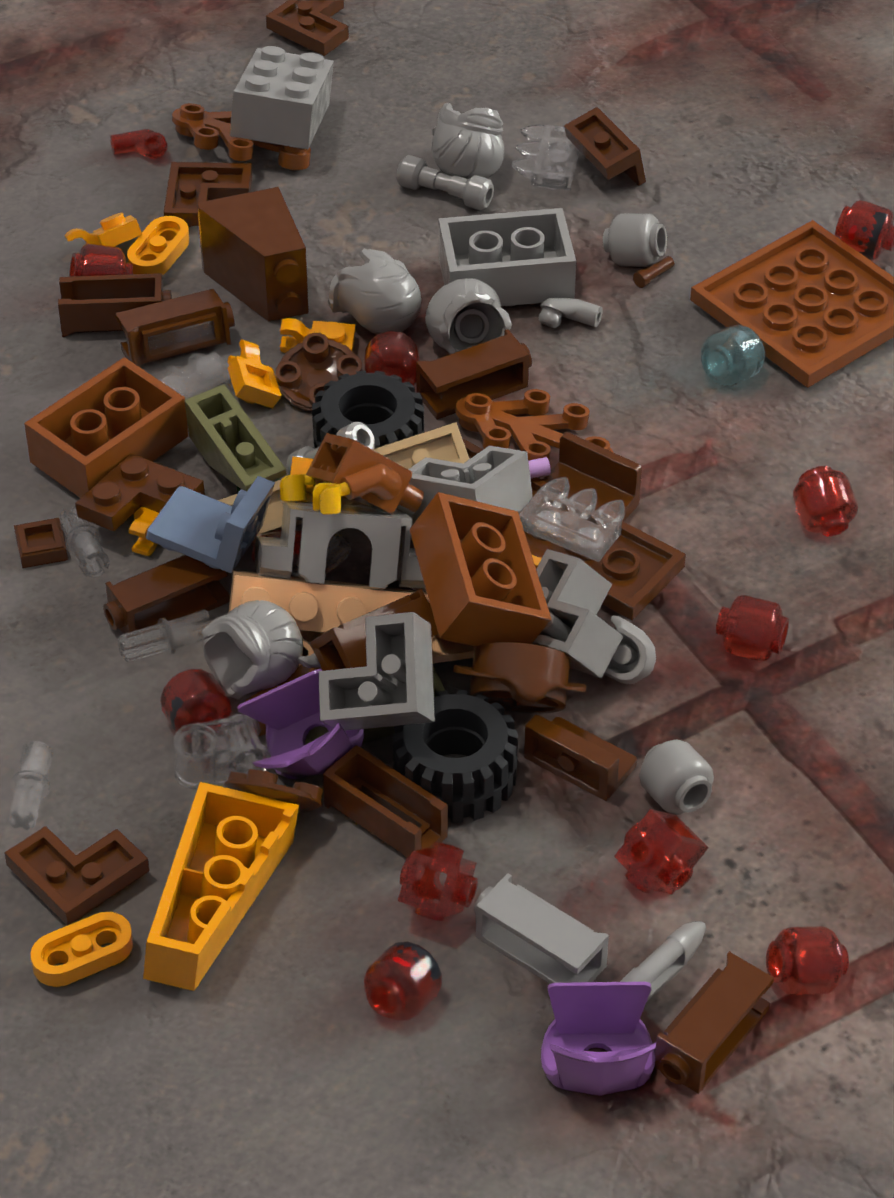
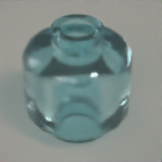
(732, 355)

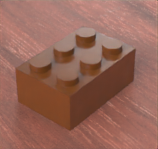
(103, 423)
(478, 572)

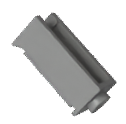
(539, 934)

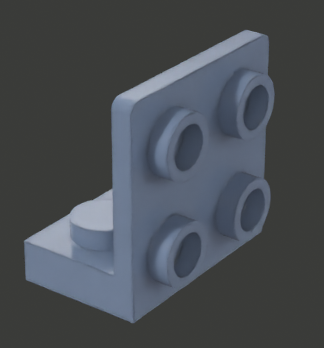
(211, 528)

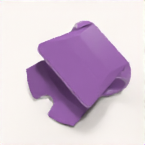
(289, 716)
(600, 1017)

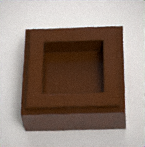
(40, 542)

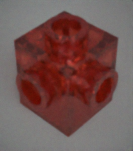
(660, 853)
(422, 884)

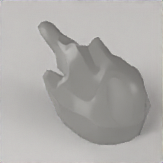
(634, 655)

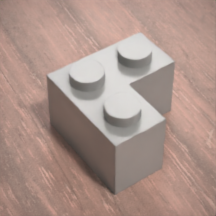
(490, 477)
(573, 600)
(392, 686)

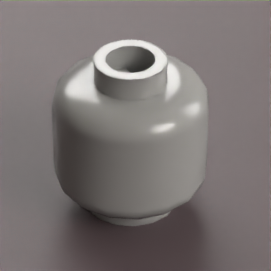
(635, 240)
(676, 777)

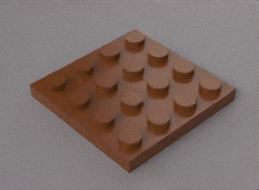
(806, 300)

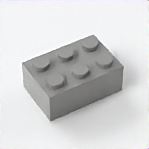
(281, 97)
(516, 253)

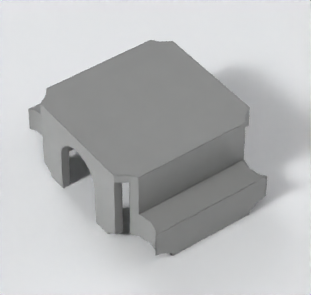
(388, 534)

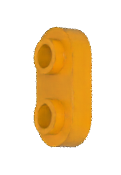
(159, 245)
(81, 949)

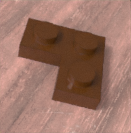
(309, 24)
(203, 182)
(128, 487)
(78, 882)

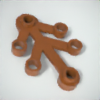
(206, 126)
(497, 423)

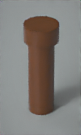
(644, 277)

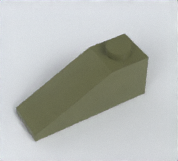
(230, 438)

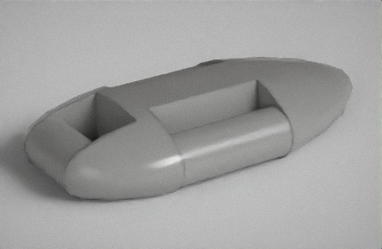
(669, 957)

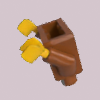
(353, 471)

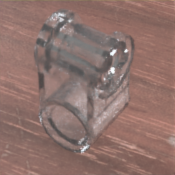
(215, 748)

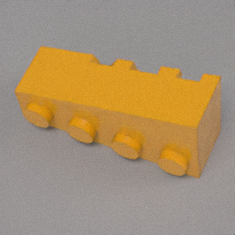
(216, 875)

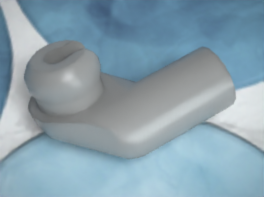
(555, 308)

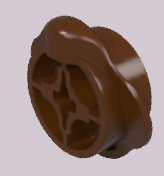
(521, 676)

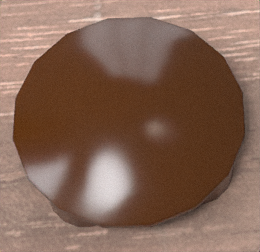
(311, 366)
(265, 784)

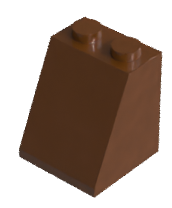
(255, 252)

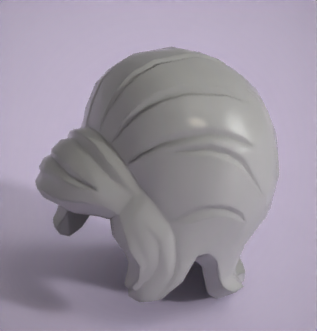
(468, 142)
(377, 293)
(465, 315)
(252, 647)

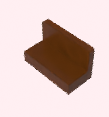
(605, 146)
(600, 469)
(577, 755)

